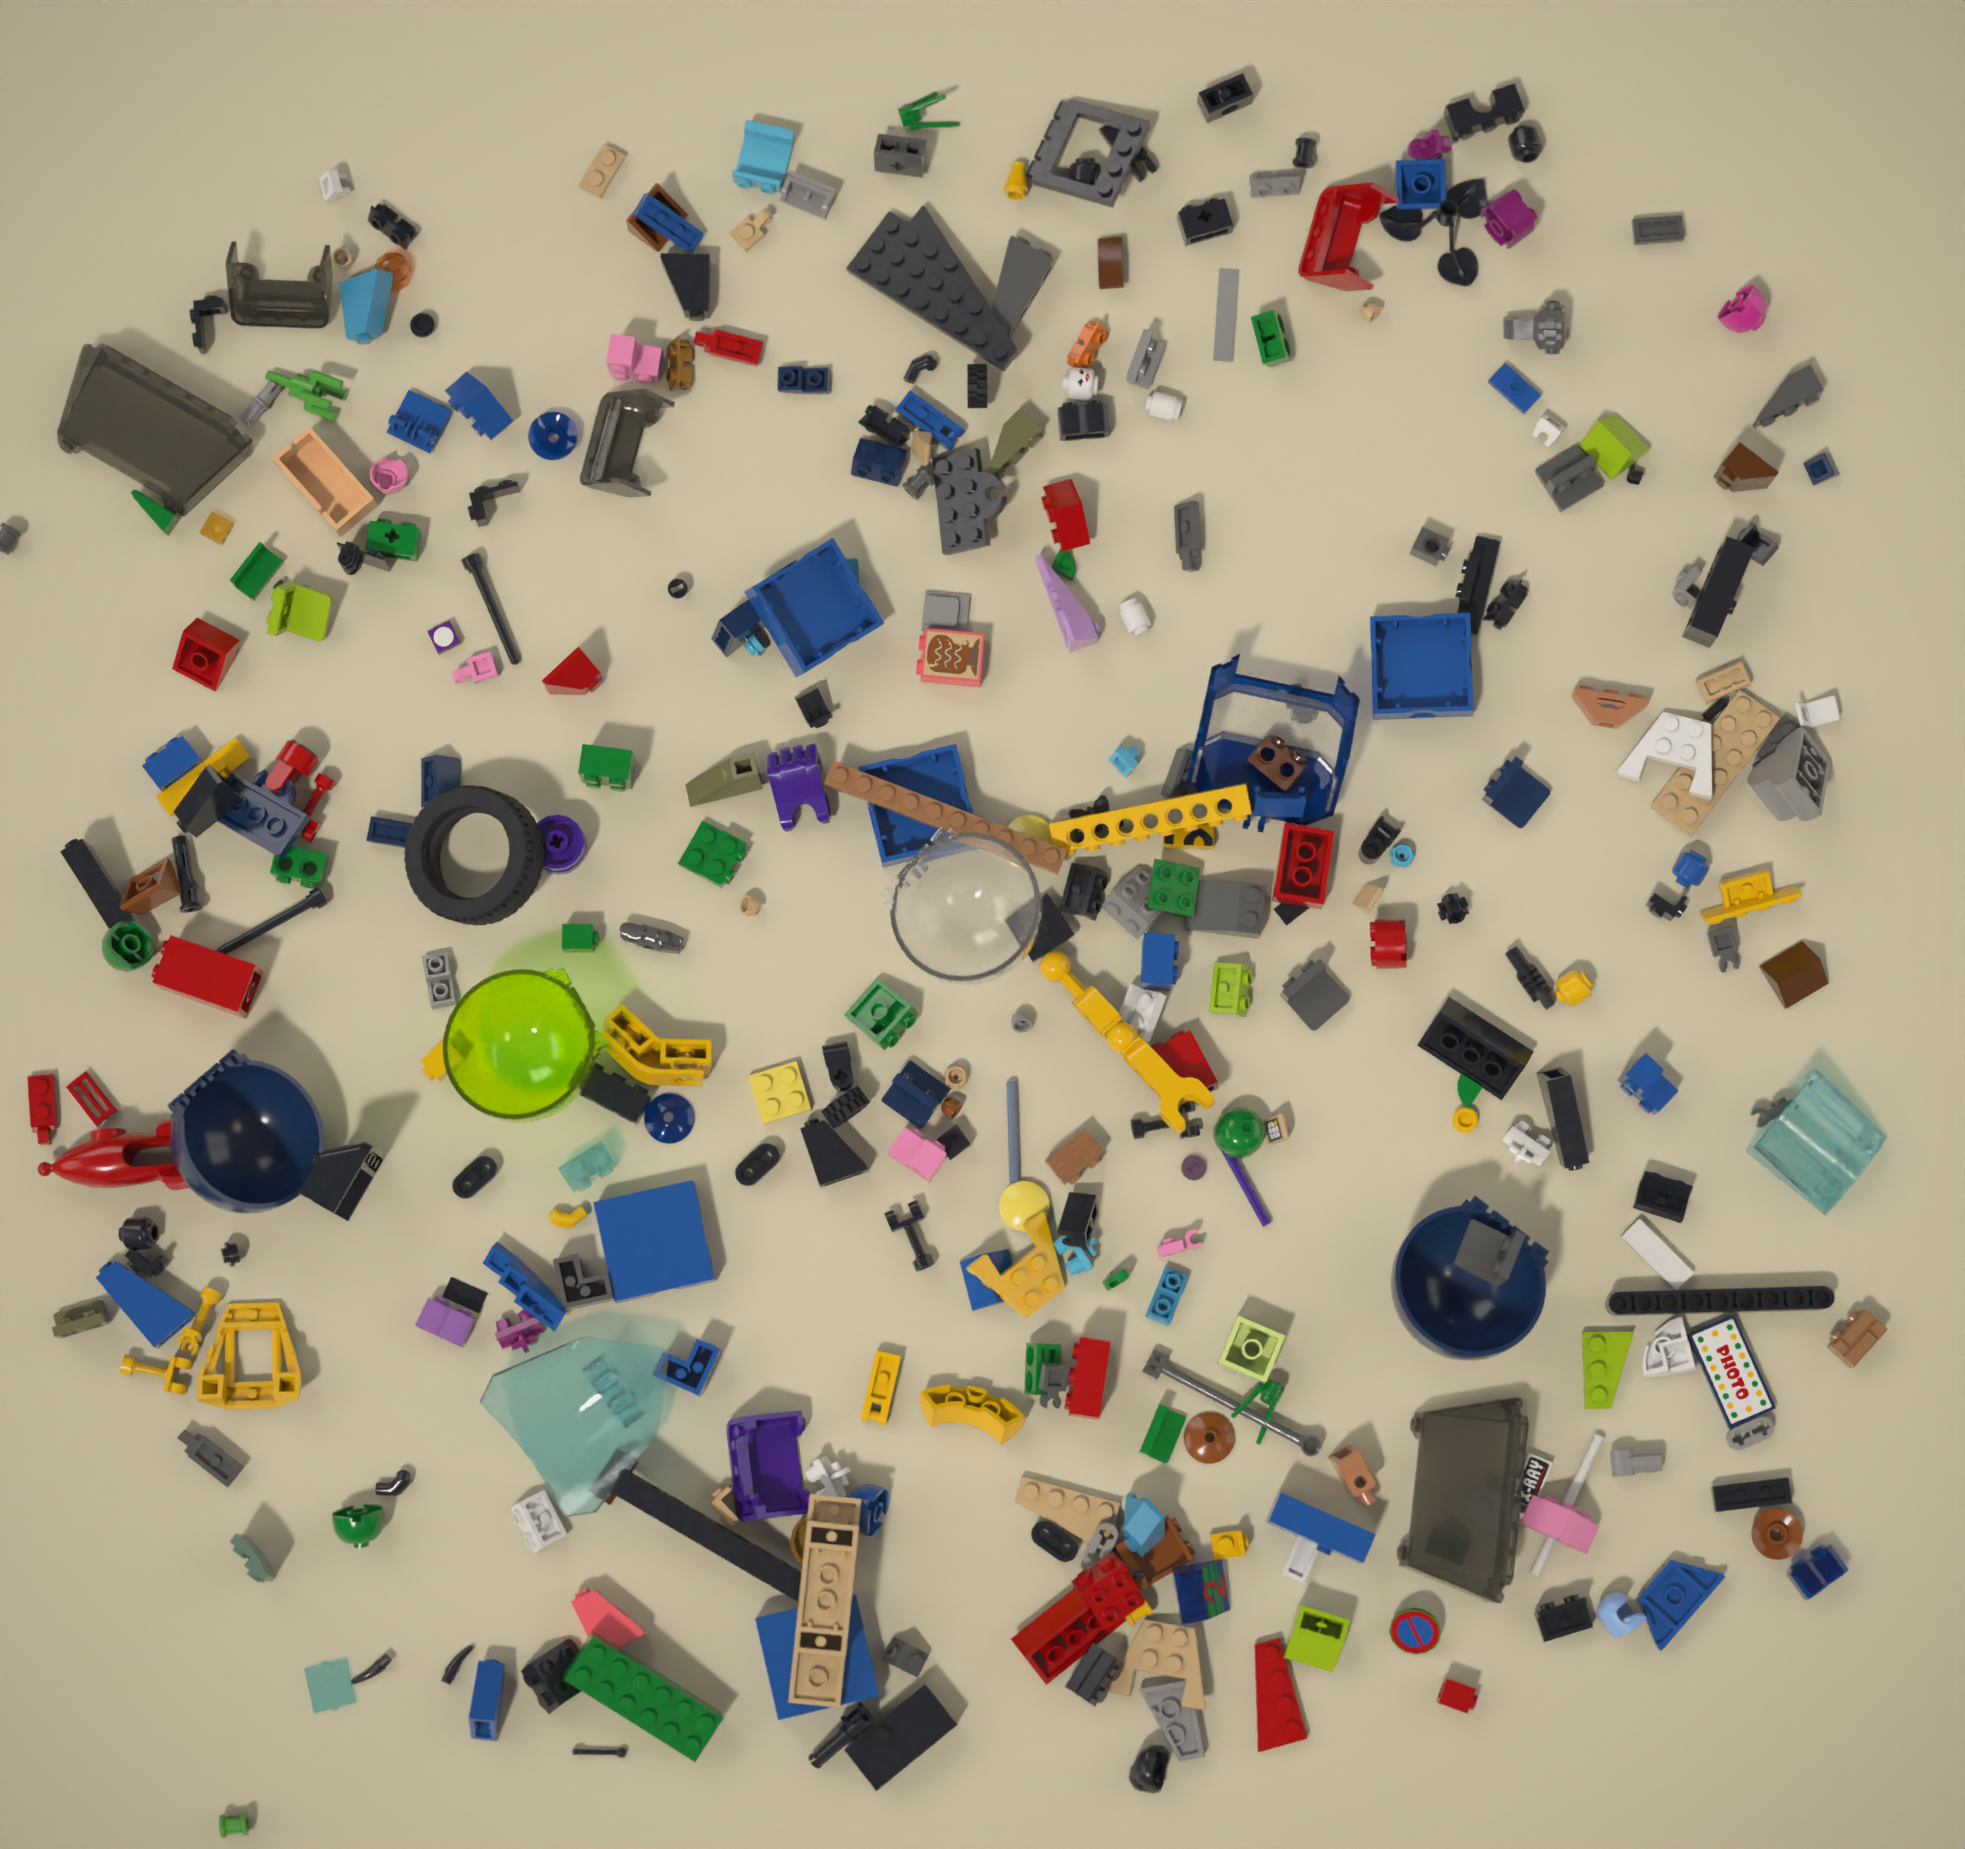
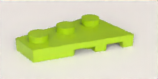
(1602, 1366)

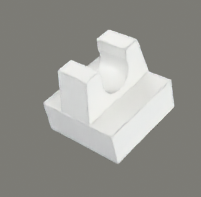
(331, 185)
(1550, 427)

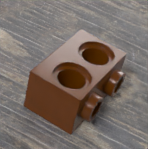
(1275, 767)

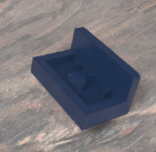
(878, 462)

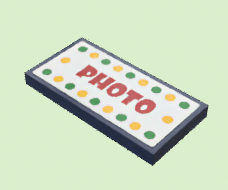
(1731, 1371)

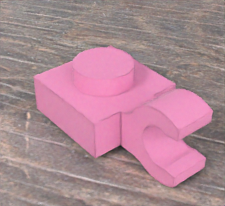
(479, 668)
(1171, 1246)

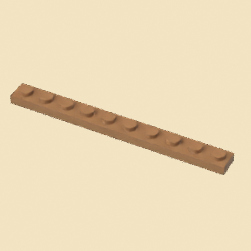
(939, 814)

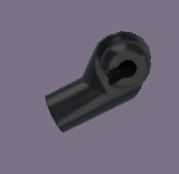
(917, 365)

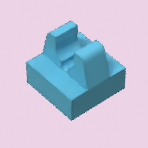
(1125, 760)

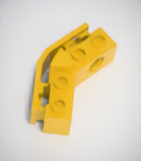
(654, 1058)

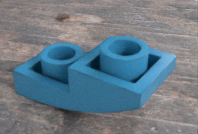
(1166, 1296)

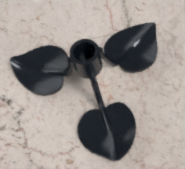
(1463, 199)

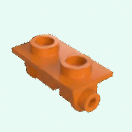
(1093, 336)

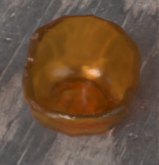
(398, 266)

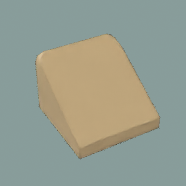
(922, 446)
(1367, 897)

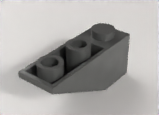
(1797, 389)

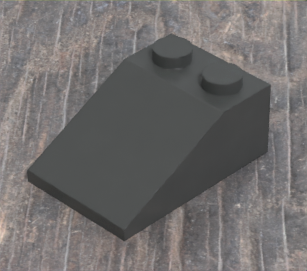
(1228, 908)

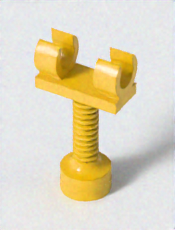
(193, 1335)
(130, 1365)

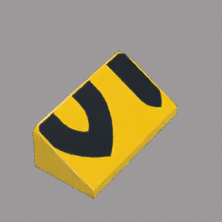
(1197, 839)

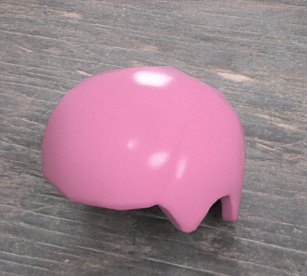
(388, 475)

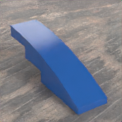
(526, 1285)

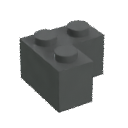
(576, 1289)

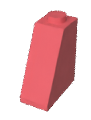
(605, 1618)

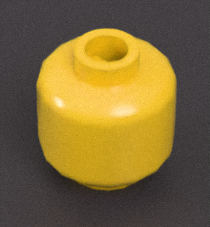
(1573, 987)

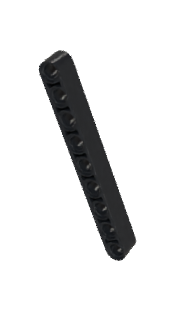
(1731, 1297)
(708, 1533)

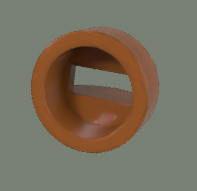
(951, 1107)

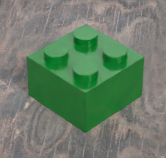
(607, 767)

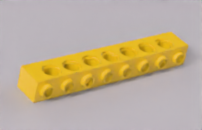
(1236, 794)

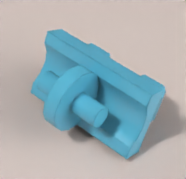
(1081, 1261)

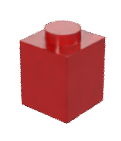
(1457, 1696)

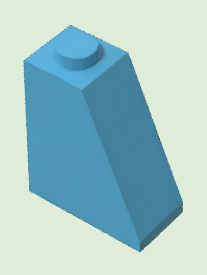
(365, 304)

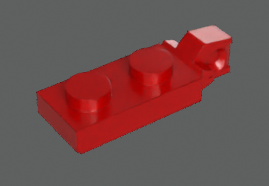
(730, 346)
(42, 1106)

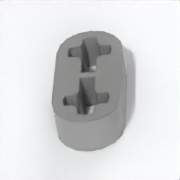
(1753, 1438)
(1095, 1542)

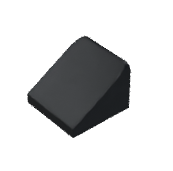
(954, 1142)

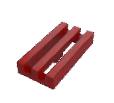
(104, 1115)

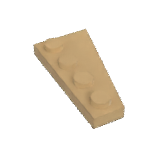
(1068, 1508)

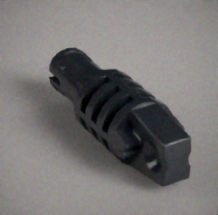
(1530, 978)

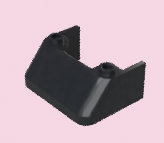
(342, 1177)

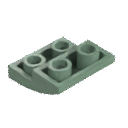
(257, 1563)

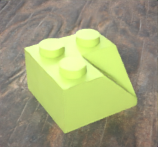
(1251, 1349)

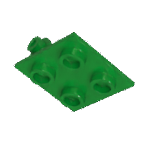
(1173, 888)

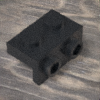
(1662, 1196)
(1563, 1618)

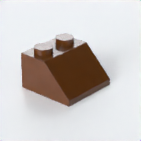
(1744, 471)

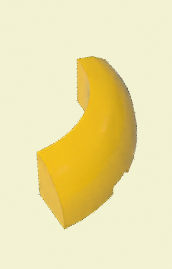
(971, 1407)

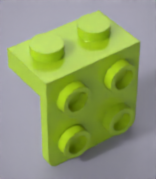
(299, 611)

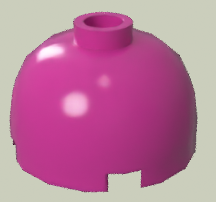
(1745, 311)

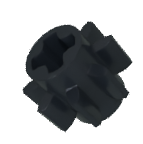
(1453, 908)

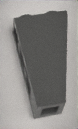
(1019, 281)

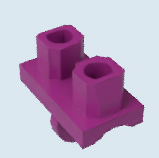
(1430, 146)
(519, 1334)

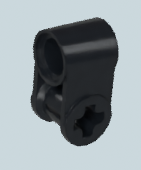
(1379, 837)
(838, 1061)

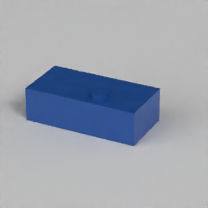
(1320, 1528)

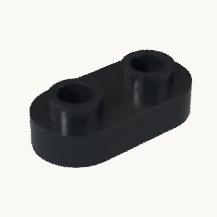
(757, 1164)
(474, 1176)
(1054, 1541)

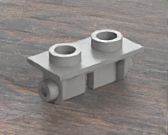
(1284, 184)

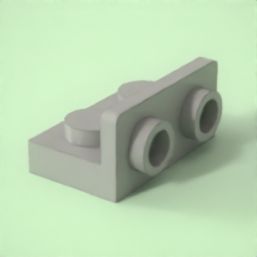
(1145, 361)

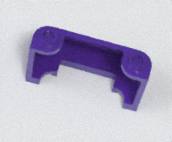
(767, 1466)

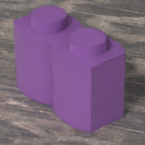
(446, 1322)

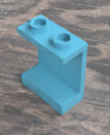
(763, 157)

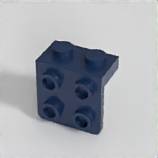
(1515, 793)

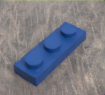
(668, 223)

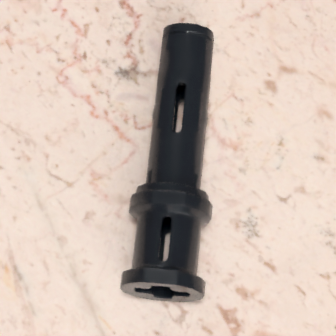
(188, 886)

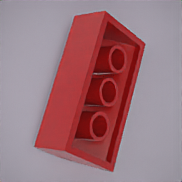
(1060, 1636)

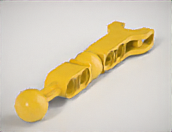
(1124, 1039)

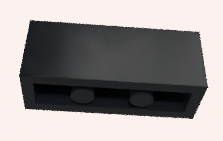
(616, 1095)

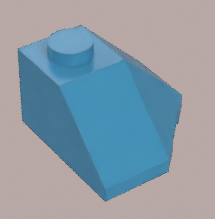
(1143, 1524)

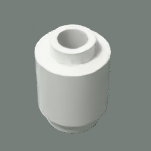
(1163, 406)
(1134, 617)

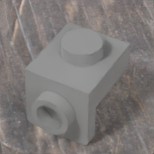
(1685, 581)

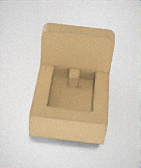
(724, 1513)

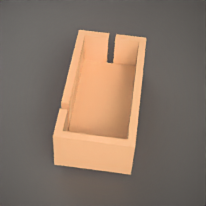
(325, 482)

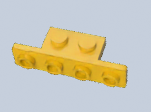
(224, 761)
(1748, 894)

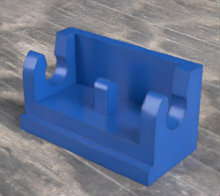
(1278, 803)

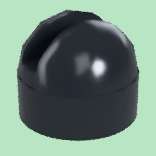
(680, 593)

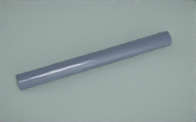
(1012, 1131)

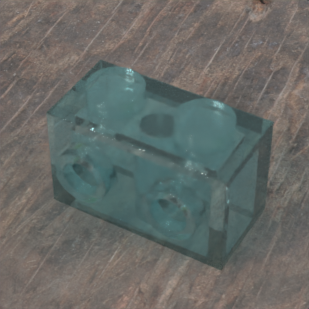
(587, 1167)

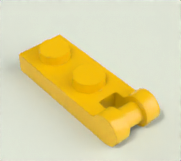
(881, 1386)

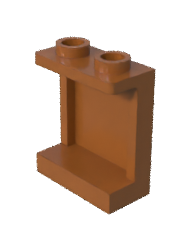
(1161, 1558)

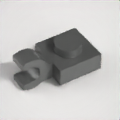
(1768, 1115)

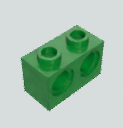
(1271, 338)
(301, 860)
(1036, 1355)

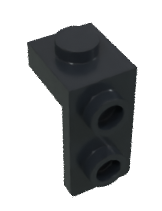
(209, 306)
(485, 493)

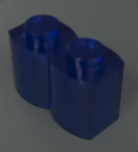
(1817, 1571)

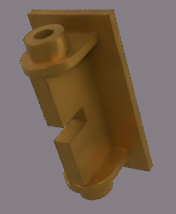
(678, 353)

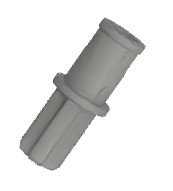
(259, 404)

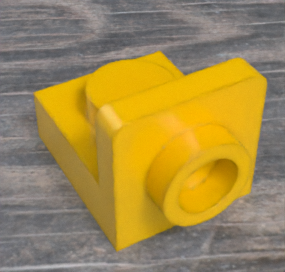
(1229, 1544)

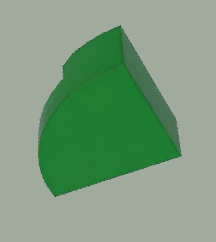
(1064, 565)
(1467, 1090)
(1116, 1279)

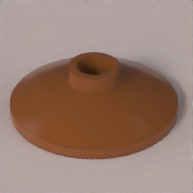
(1195, 1438)
(1790, 1534)

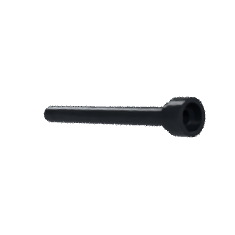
(473, 564)
(314, 899)

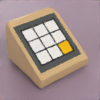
(1276, 1129)

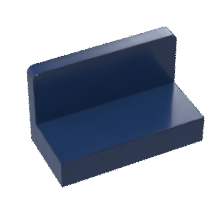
(438, 775)

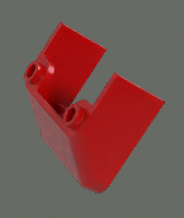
(1336, 231)

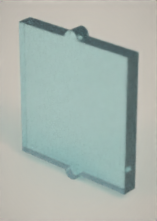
(330, 1685)

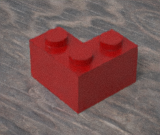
(1067, 515)

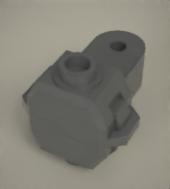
(1545, 327)

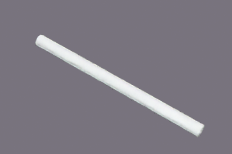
(1569, 1498)

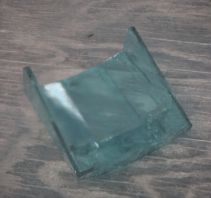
(1819, 1143)

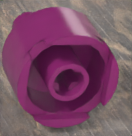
(1508, 219)

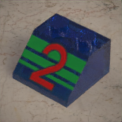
(1200, 1591)

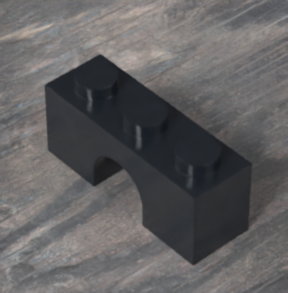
(1465, 120)

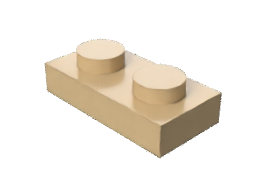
(602, 171)

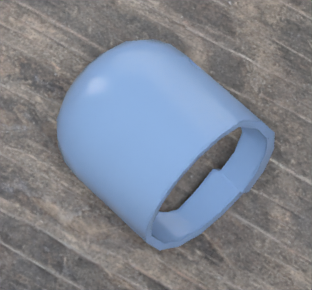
(1617, 1615)

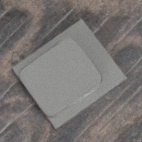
(945, 611)

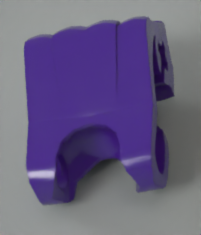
(797, 782)

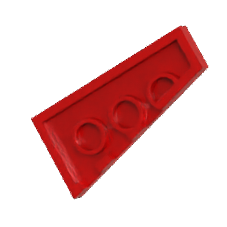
(1276, 1703)

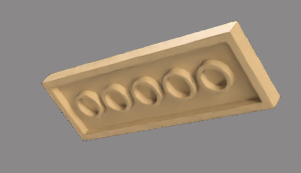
(1734, 741)

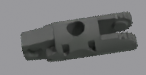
(651, 938)

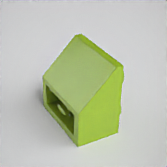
(1316, 1638)

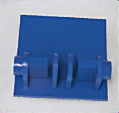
(419, 421)

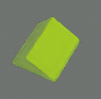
(1613, 446)

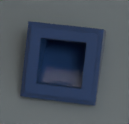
(1821, 468)

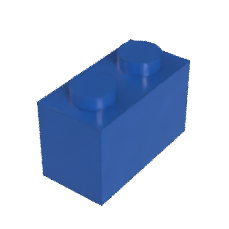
(171, 762)

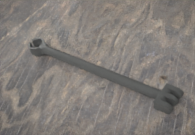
(1162, 1367)

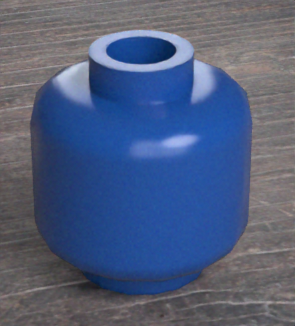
(1690, 869)

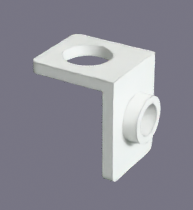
(1818, 712)

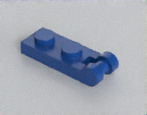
(929, 420)

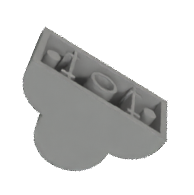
(1792, 778)

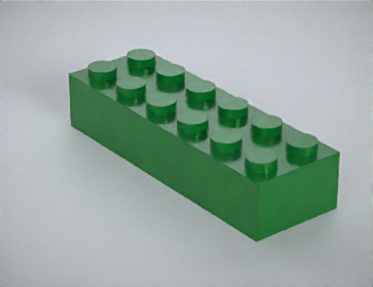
(643, 1696)

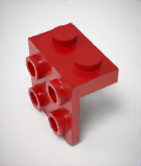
(1109, 1590)

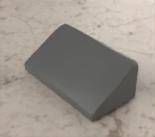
(1177, 776)

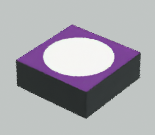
(444, 637)

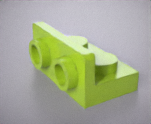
(1230, 989)

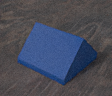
(1419, 184)
(979, 1294)

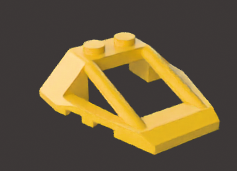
(231, 1395)

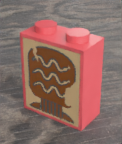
(951, 657)

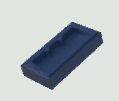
(388, 832)

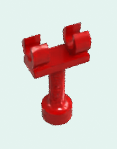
(323, 784)

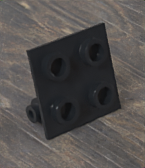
(351, 557)

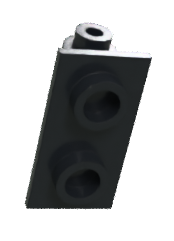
(383, 219)
(893, 433)
(1512, 594)

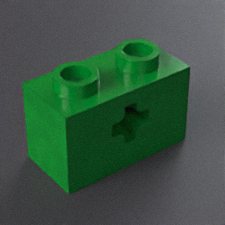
(403, 548)

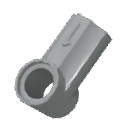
(1630, 1462)

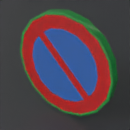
(1415, 1630)

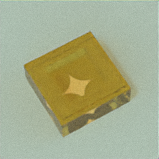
(216, 528)

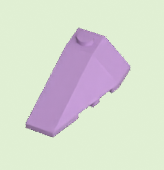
(1071, 616)

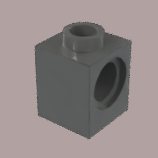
(1427, 536)

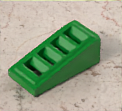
(161, 516)

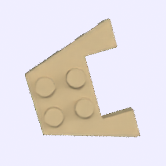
(1164, 1651)

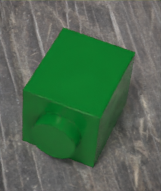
(579, 938)

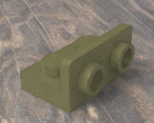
(80, 1319)

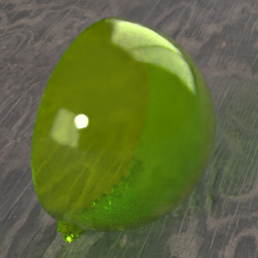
(521, 1045)

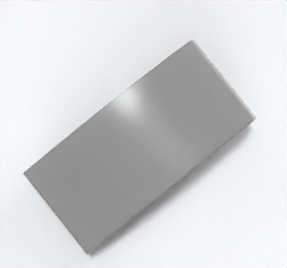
(439, 980)

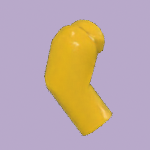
(567, 1220)

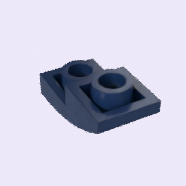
(803, 380)

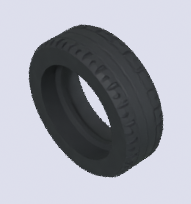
(425, 846)

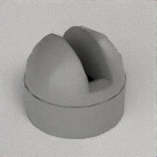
(1021, 1021)

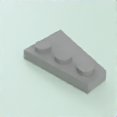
(1176, 1722)

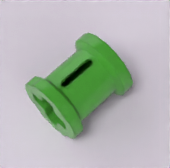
(234, 1825)

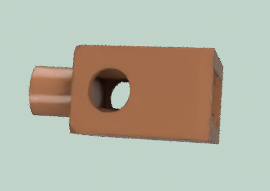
(1350, 1465)

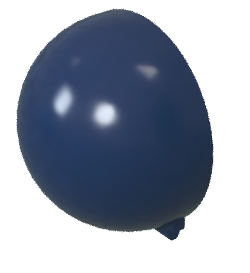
(245, 1135)
(1454, 1309)

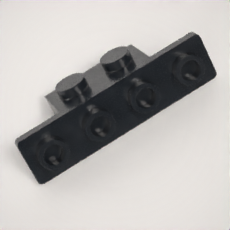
(1477, 579)

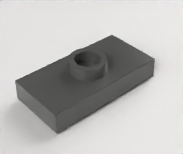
(1657, 230)

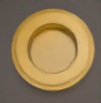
(1465, 1120)

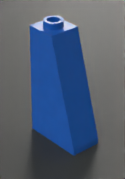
(147, 1306)

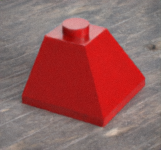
(573, 676)

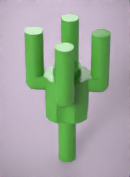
(311, 390)

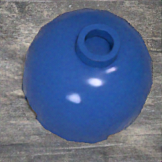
(873, 1502)

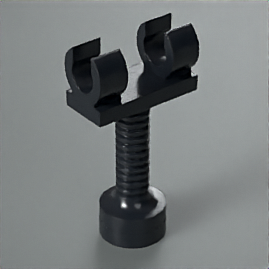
(1139, 1127)
(922, 1260)

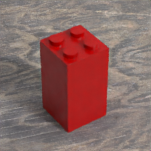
(207, 976)

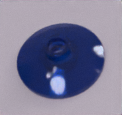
(552, 424)
(671, 1131)

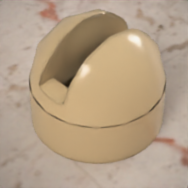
(339, 262)
(1371, 310)
(750, 905)

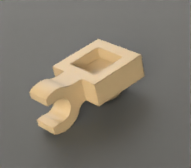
(749, 232)

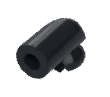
(396, 1486)

